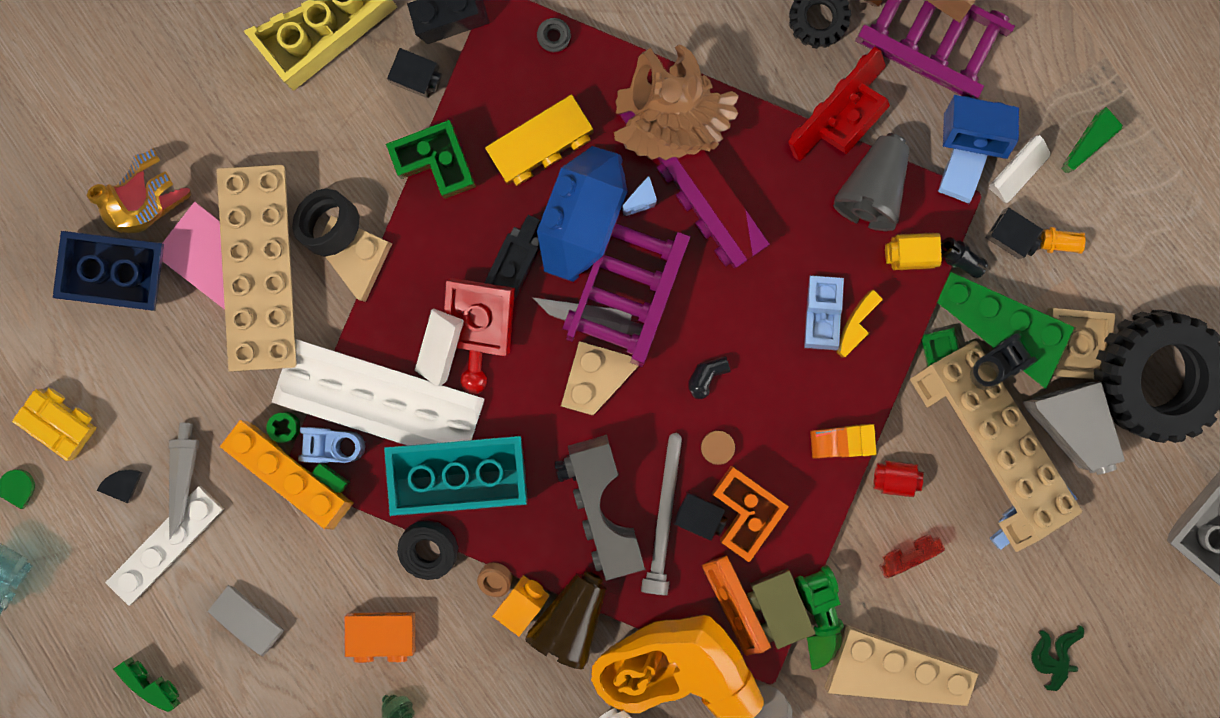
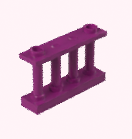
(936, 66)
(648, 313)

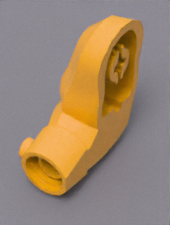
(671, 662)

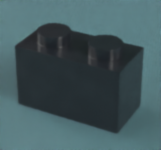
(445, 18)

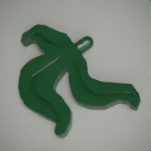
(1046, 664)

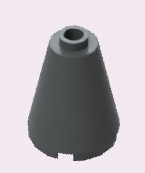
(876, 185)

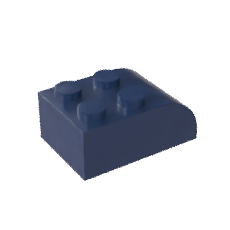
(108, 270)

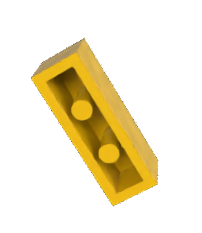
(540, 141)

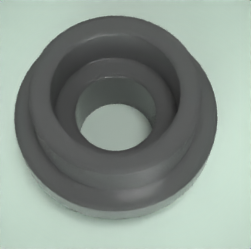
(546, 27)

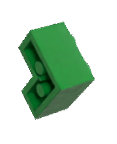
(436, 150)

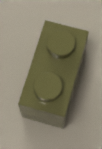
(781, 608)

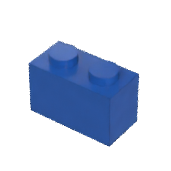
(981, 126)

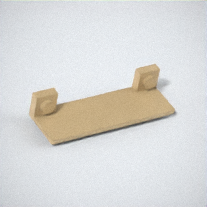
(256, 268)
(1006, 444)

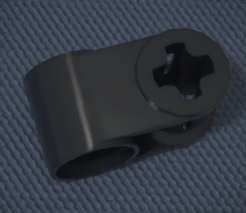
(1007, 360)

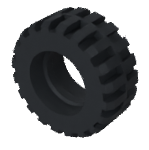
(1123, 367)

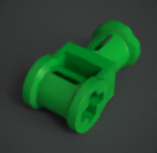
(820, 598)

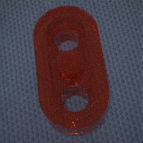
(923, 550)

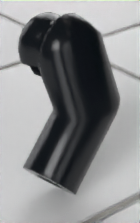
(703, 375)

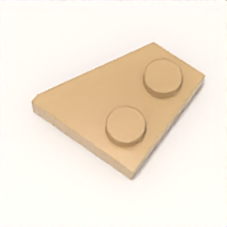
(360, 261)
(595, 377)

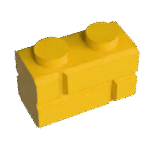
(54, 423)

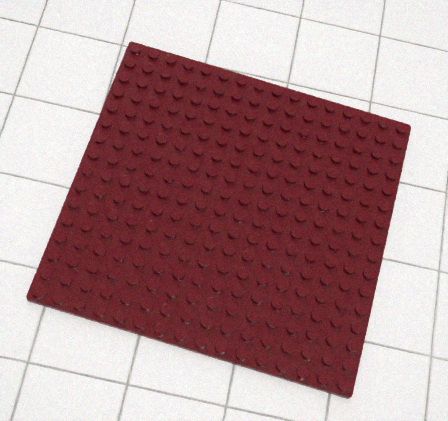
(712, 312)

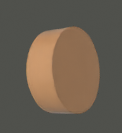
(717, 447)
(494, 579)

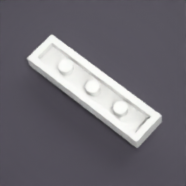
(159, 551)

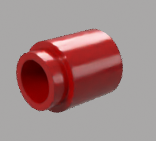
(898, 478)

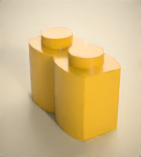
(914, 251)

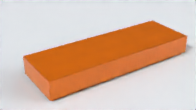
(736, 606)

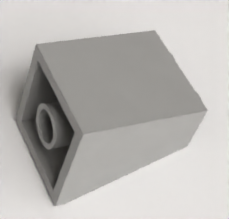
(1080, 425)

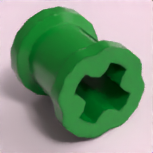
(273, 429)

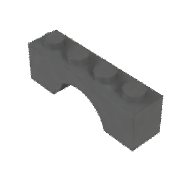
(616, 545)

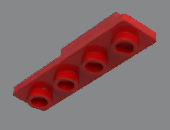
(846, 112)

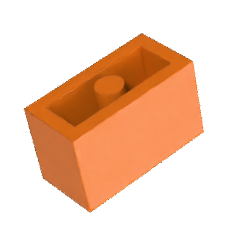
(380, 636)

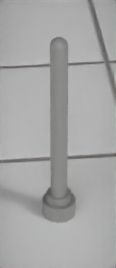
(656, 579)

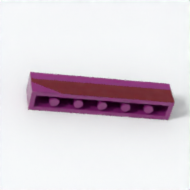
(714, 204)

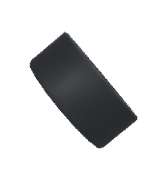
(312, 208)

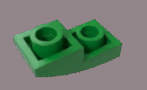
(158, 693)

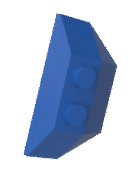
(581, 212)

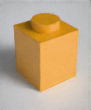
(521, 605)

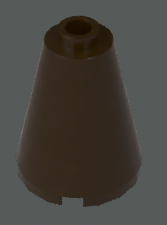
(570, 621)

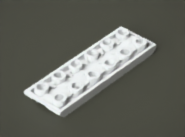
(375, 398)

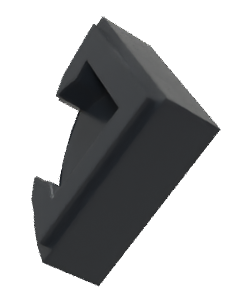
(121, 484)

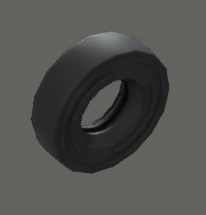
(440, 536)

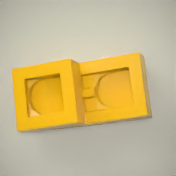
(853, 331)

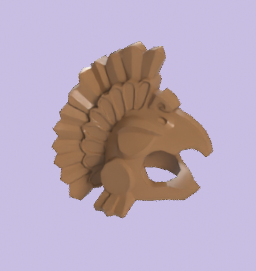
(674, 112)

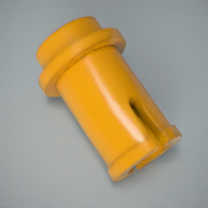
(1062, 241)

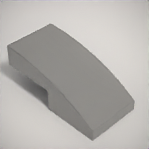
(245, 621)

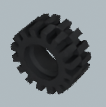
(819, 37)

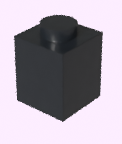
(414, 73)
(1015, 234)
(700, 517)

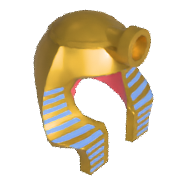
(129, 204)

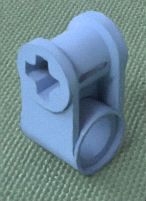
(323, 445)

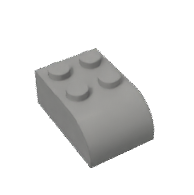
(1198, 531)

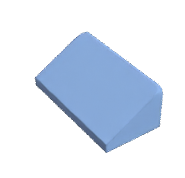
(641, 199)

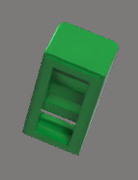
(1098, 132)

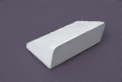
(1020, 169)
(439, 347)

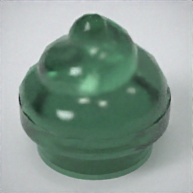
(396, 707)

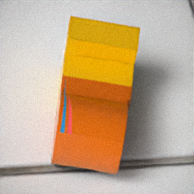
(844, 441)

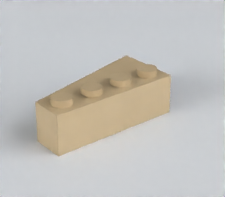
(890, 670)

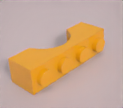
(284, 475)

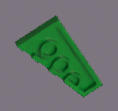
(1000, 317)

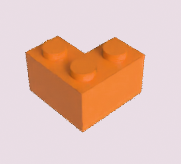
(756, 511)

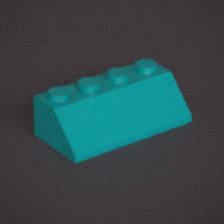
(455, 475)

